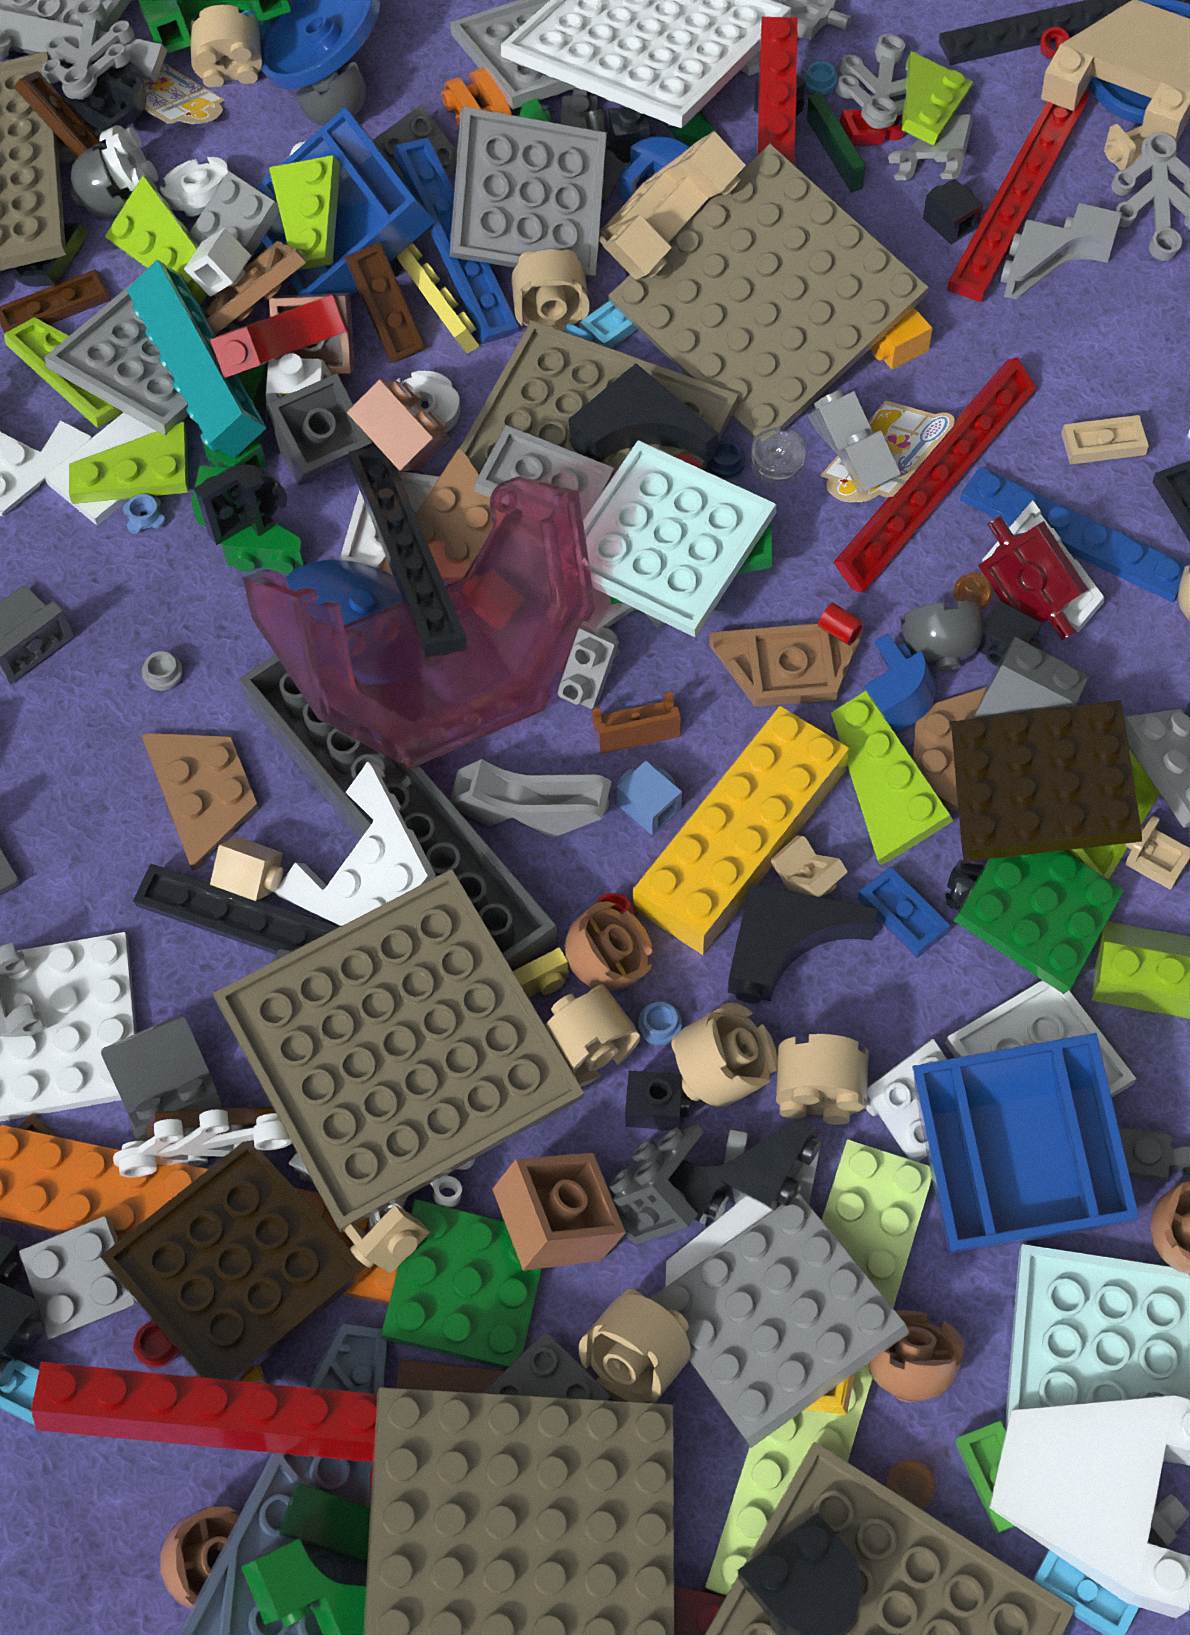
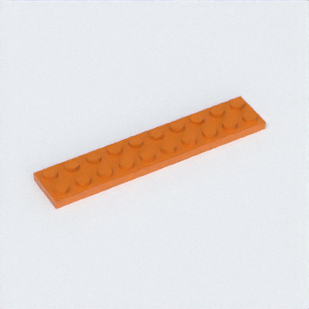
(68, 1183)

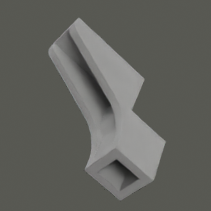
(1047, 247)
(847, 431)
(540, 801)

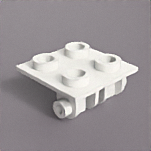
(896, 1101)

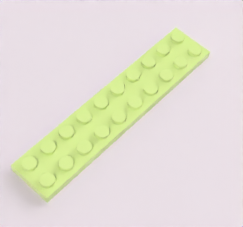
(875, 1219)

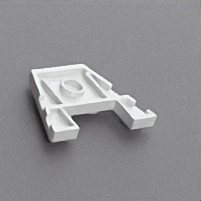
(24, 467)
(376, 871)

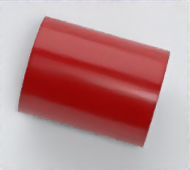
(840, 624)

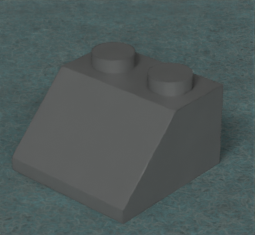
(315, 428)
(1030, 681)

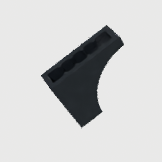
(640, 410)
(783, 926)

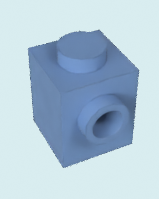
(649, 796)

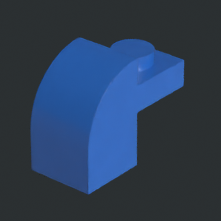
(647, 159)
(906, 689)

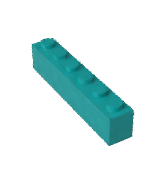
(183, 340)

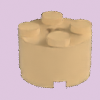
(225, 46)
(550, 288)
(591, 1032)
(724, 1056)
(822, 1078)
(636, 1348)

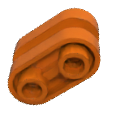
(482, 86)

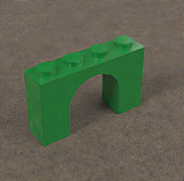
(171, 19)

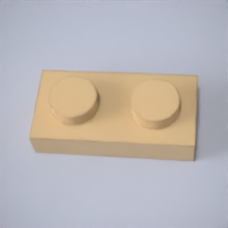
(1104, 439)

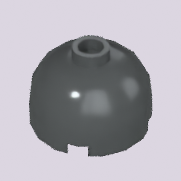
(333, 93)
(94, 185)
(943, 633)

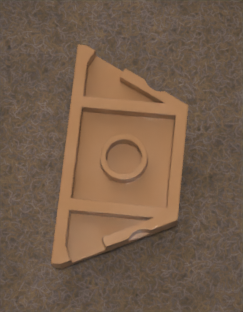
(261, 280)
(454, 520)
(785, 663)
(934, 744)
(201, 788)

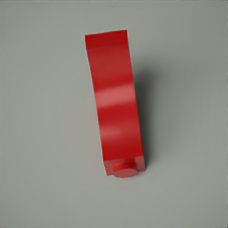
(278, 335)

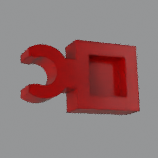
(862, 134)

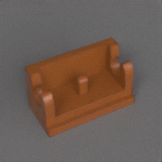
(636, 725)

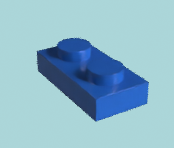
(904, 912)

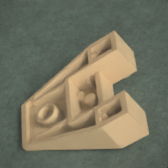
(1134, 49)
(665, 203)

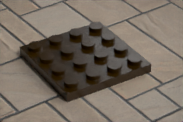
(1044, 781)
(233, 1265)

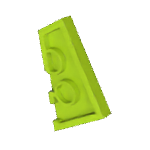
(931, 97)
(308, 206)
(142, 466)

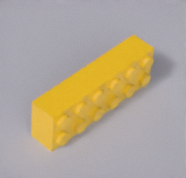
(739, 829)

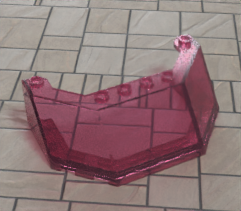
(518, 620)

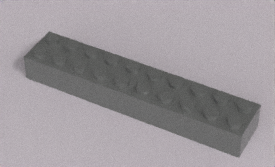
(447, 839)

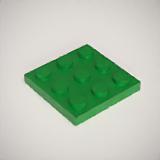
(1040, 912)
(462, 1290)

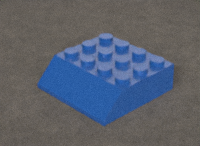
(371, 204)
(1023, 1144)

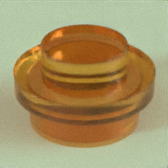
(973, 588)
(912, 1482)

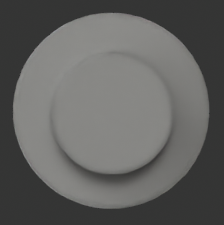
(162, 671)

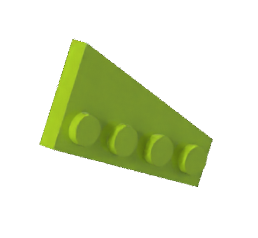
(152, 232)
(32, 343)
(889, 786)

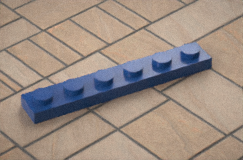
(472, 278)
(1079, 534)

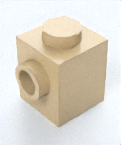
(247, 869)

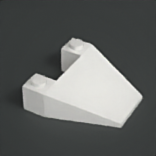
(1089, 1487)

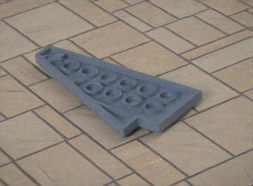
(225, 1603)

